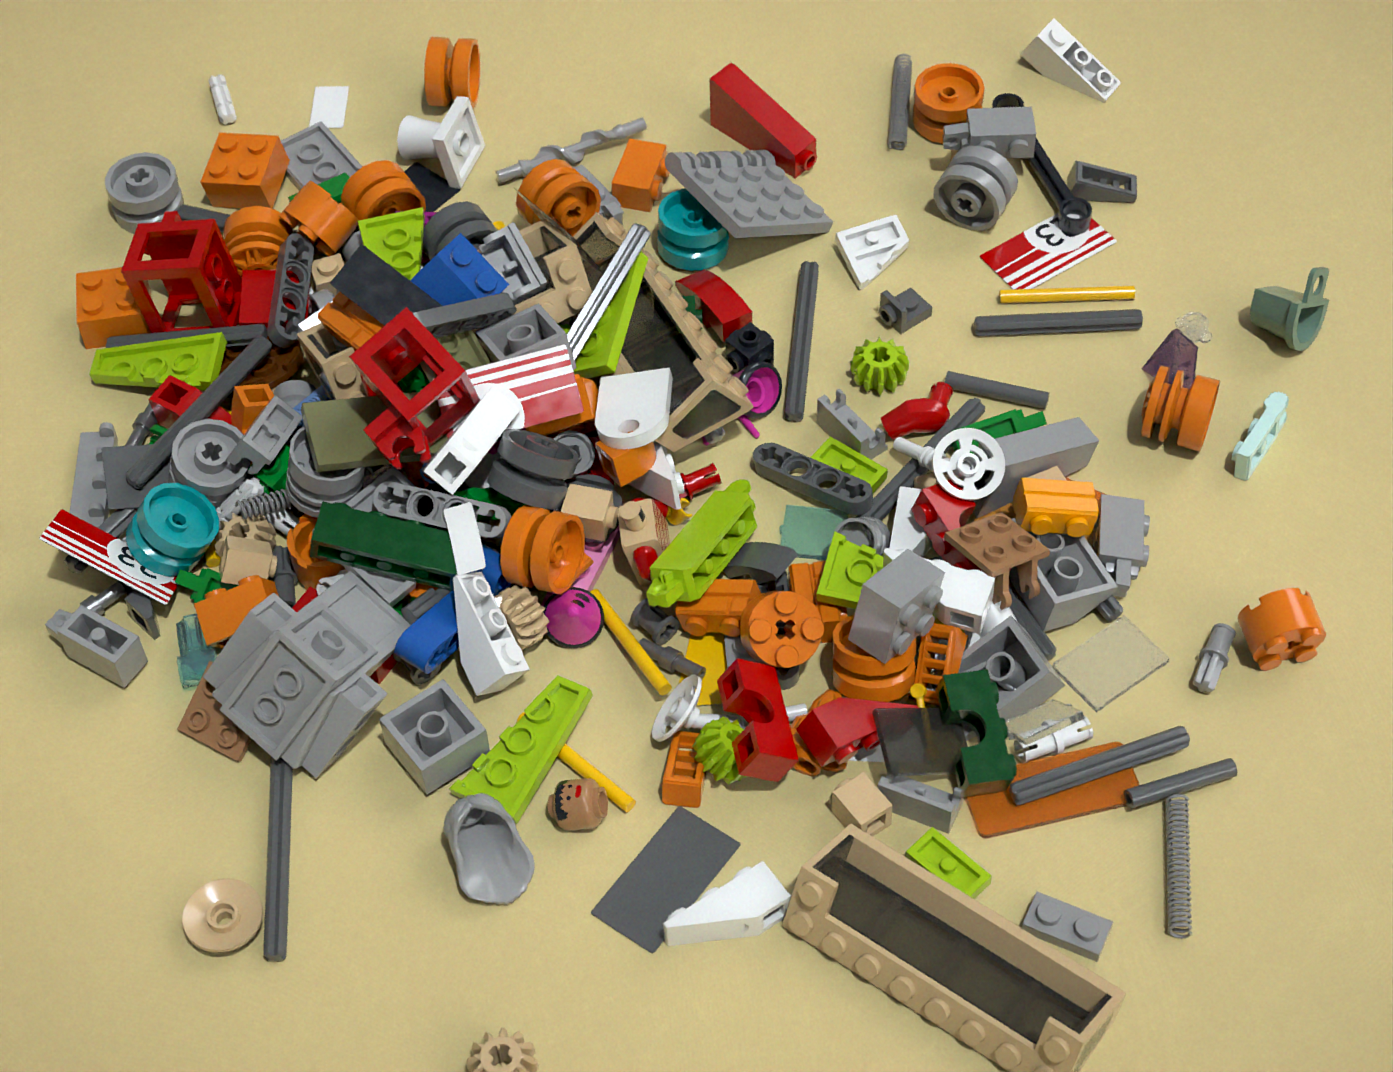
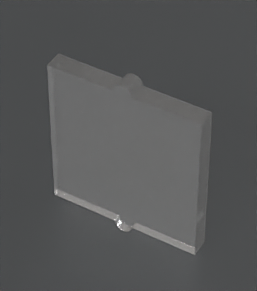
(1042, 721)

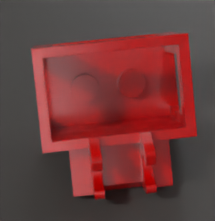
(192, 266)
(387, 360)

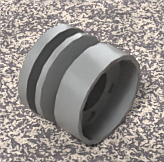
(310, 488)

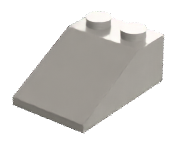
(1015, 666)

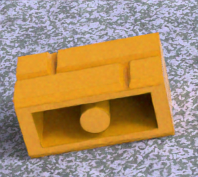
(1055, 506)

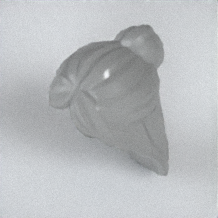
(487, 850)

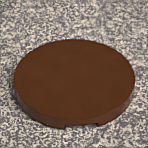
(273, 369)

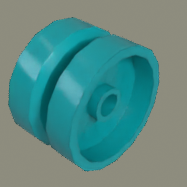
(689, 233)
(172, 529)

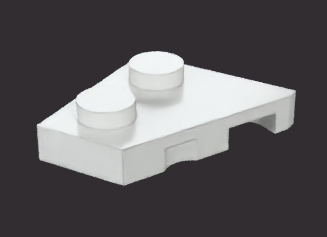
(871, 248)

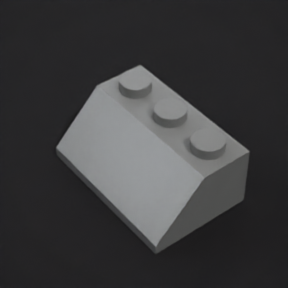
(1069, 581)

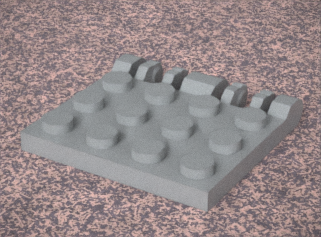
(748, 193)

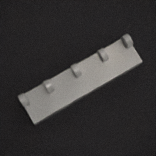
(89, 486)

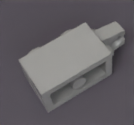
(1004, 130)
(1120, 539)
(99, 644)

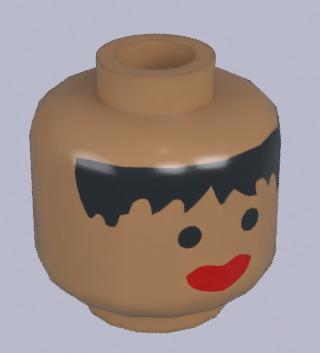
(578, 804)

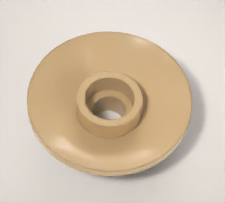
(219, 901)

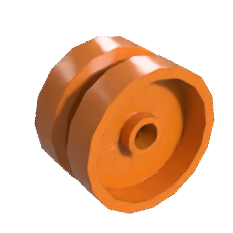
(451, 70)
(943, 98)
(380, 191)
(560, 194)
(542, 549)
(864, 676)

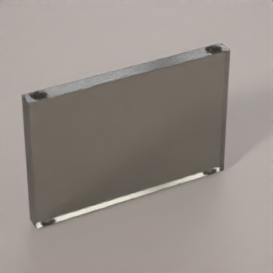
(917, 741)

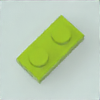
(850, 461)
(949, 863)

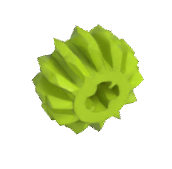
(879, 365)
(716, 750)

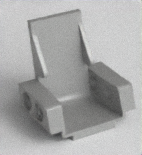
(305, 675)

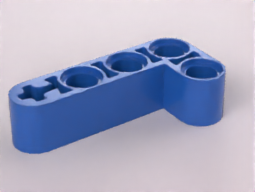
(435, 633)

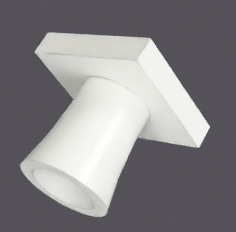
(453, 141)

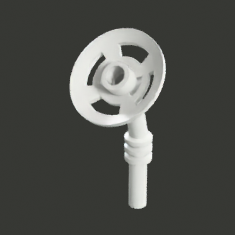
(962, 462)
(682, 711)

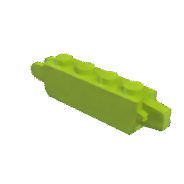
(703, 546)

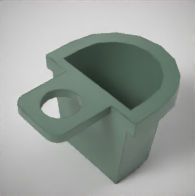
(1290, 313)

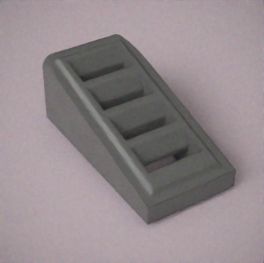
(1091, 182)

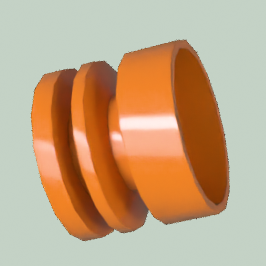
(255, 237)
(1179, 408)

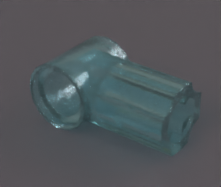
(193, 651)

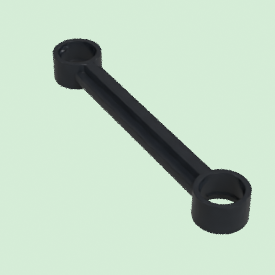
(1052, 180)

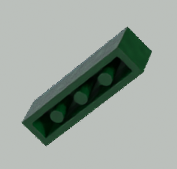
(384, 545)

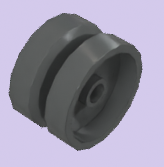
(453, 220)
(532, 469)

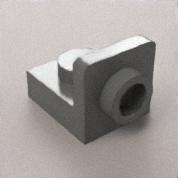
(903, 310)

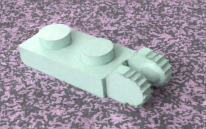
(1260, 435)

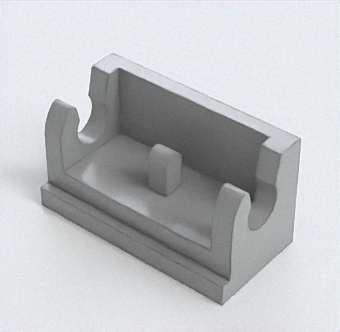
(514, 262)
(848, 427)
(266, 435)
(922, 802)

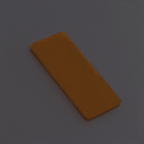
(999, 815)

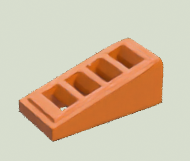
(929, 647)
(682, 789)

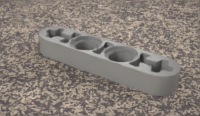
(440, 502)

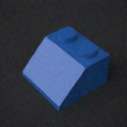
(459, 274)

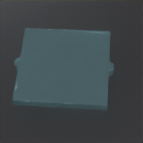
(810, 530)

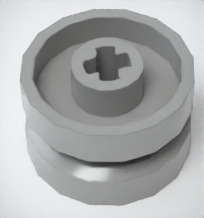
(975, 188)
(142, 189)
(201, 460)

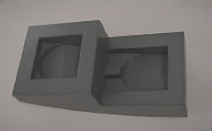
(761, 561)
(142, 611)

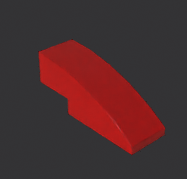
(719, 302)

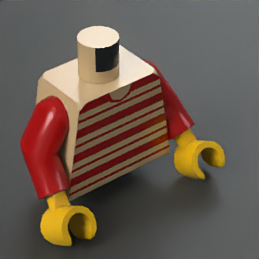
(646, 532)

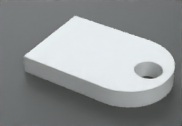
(634, 404)

